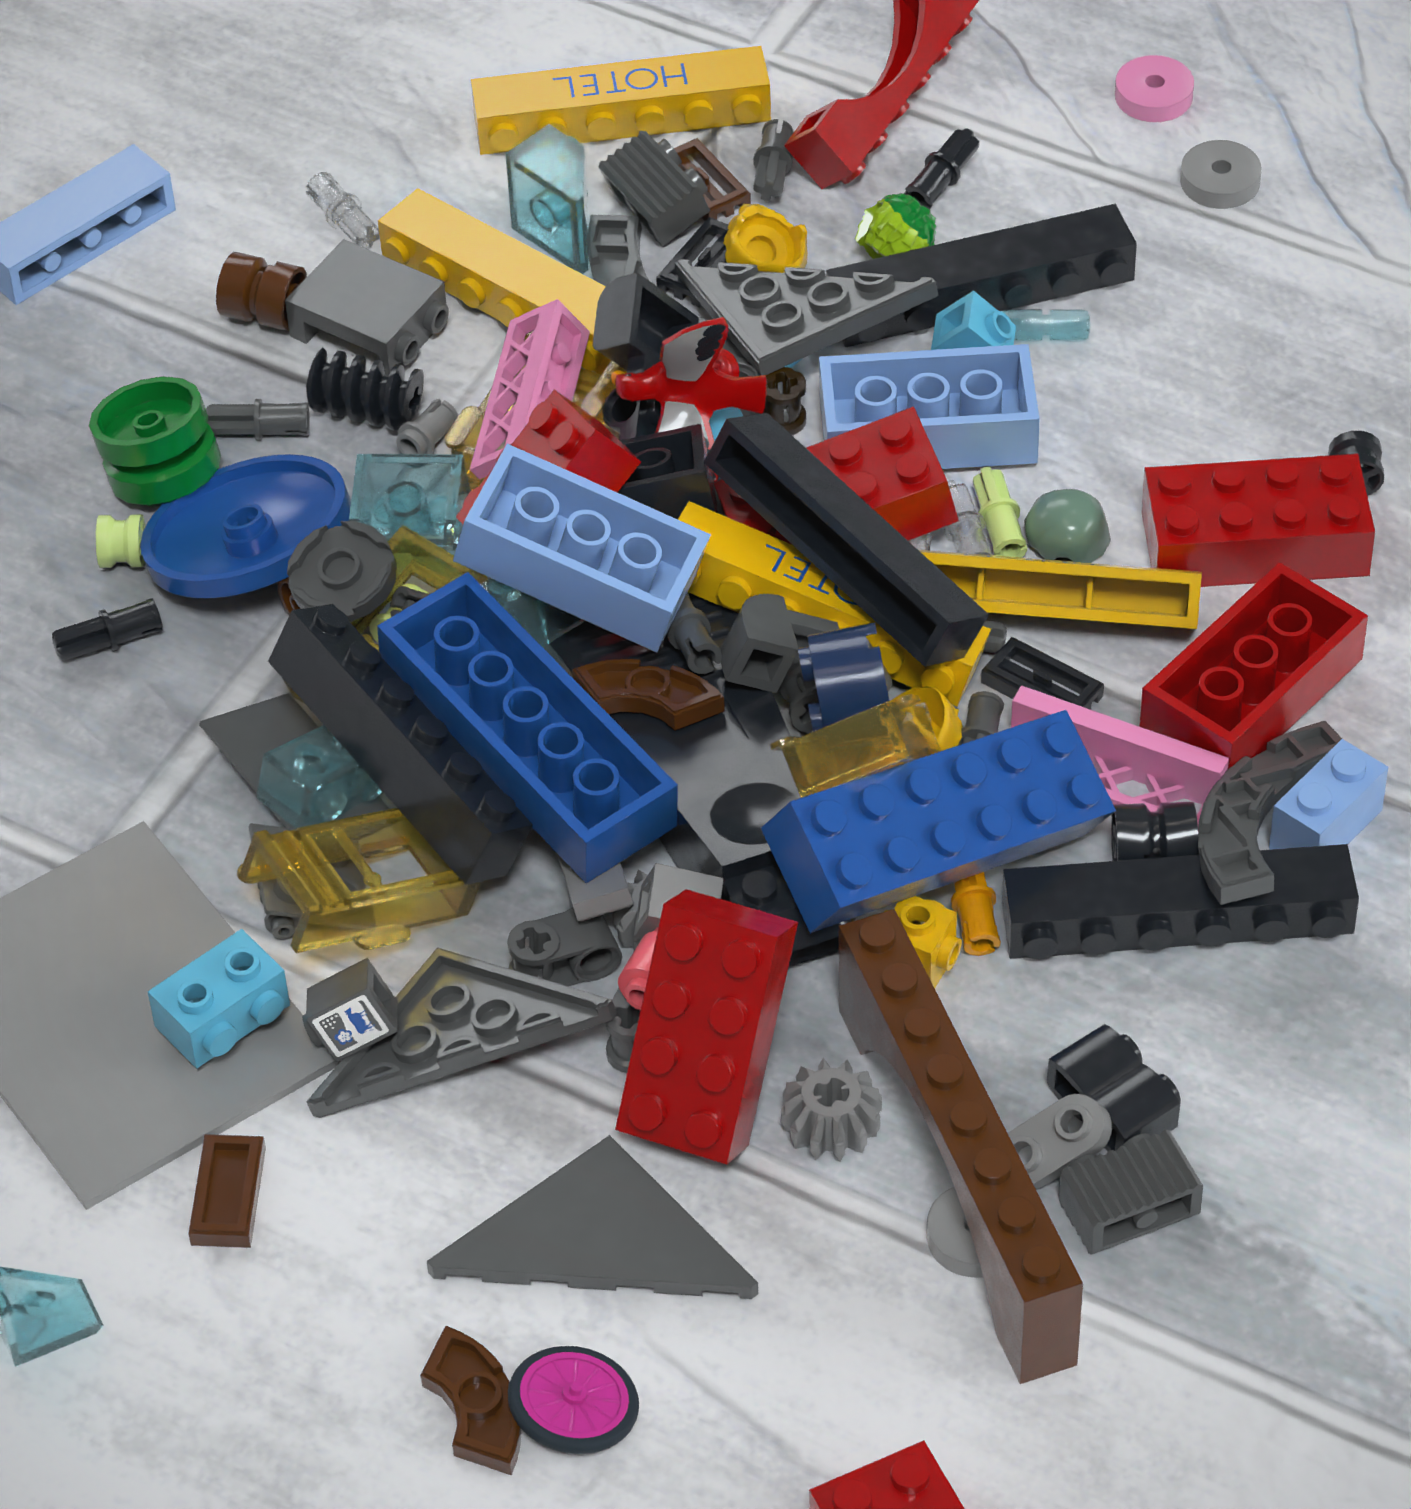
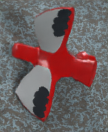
(694, 380)

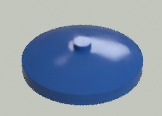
(242, 525)

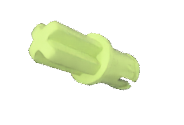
(1000, 513)

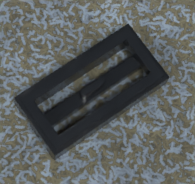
(695, 245)
(1008, 676)

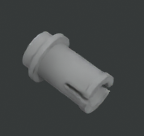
(427, 429)

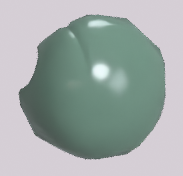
(1068, 526)

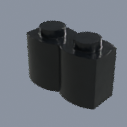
(1113, 1074)

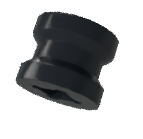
(1369, 452)

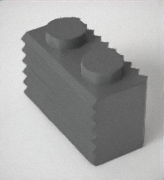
(655, 187)
(1129, 1191)

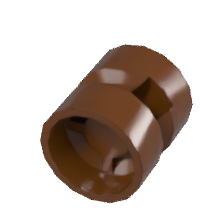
(257, 290)

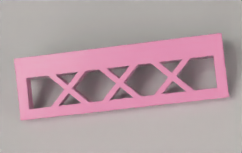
(552, 362)
(1130, 752)

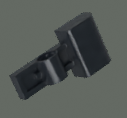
(629, 331)

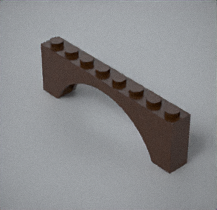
(1021, 1256)

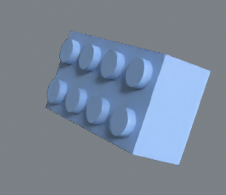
(970, 400)
(581, 547)

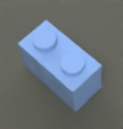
(1330, 800)

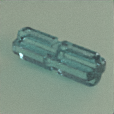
(1059, 325)

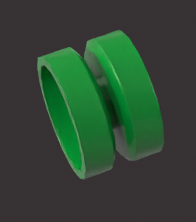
(155, 440)

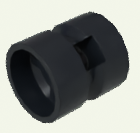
(1156, 834)

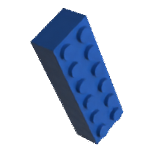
(530, 727)
(937, 820)

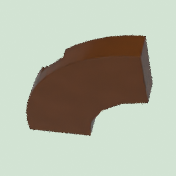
(670, 695)
(477, 1394)

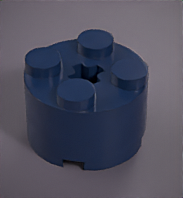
(845, 674)

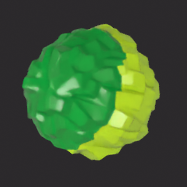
(896, 226)

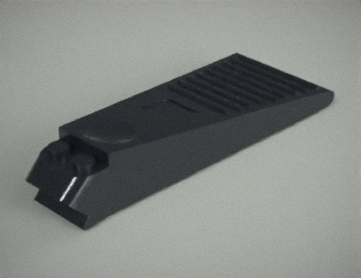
(723, 774)

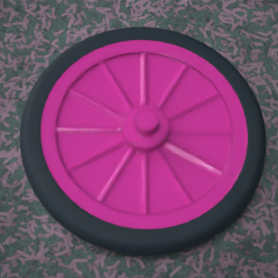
(573, 1399)

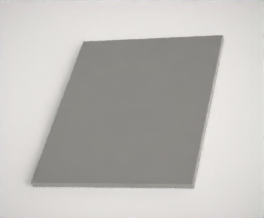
(80, 1032)

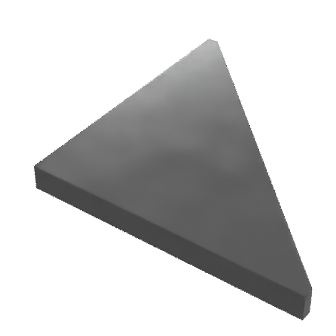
(796, 312)
(456, 1018)
(596, 1229)

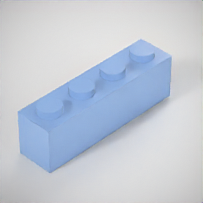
(81, 221)

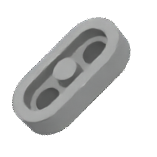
(1053, 1144)

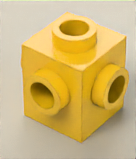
(932, 934)

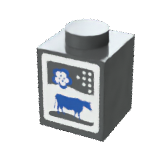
(350, 1010)

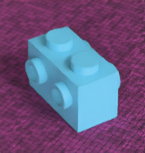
(219, 998)

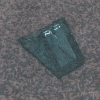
(43, 1313)

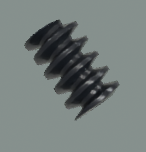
(363, 393)

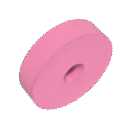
(1154, 88)

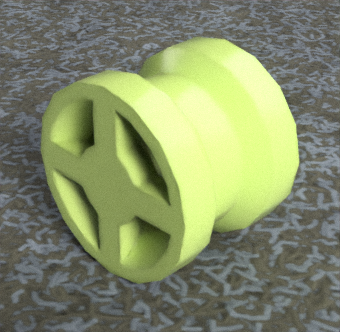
(119, 540)

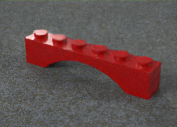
(841, 134)

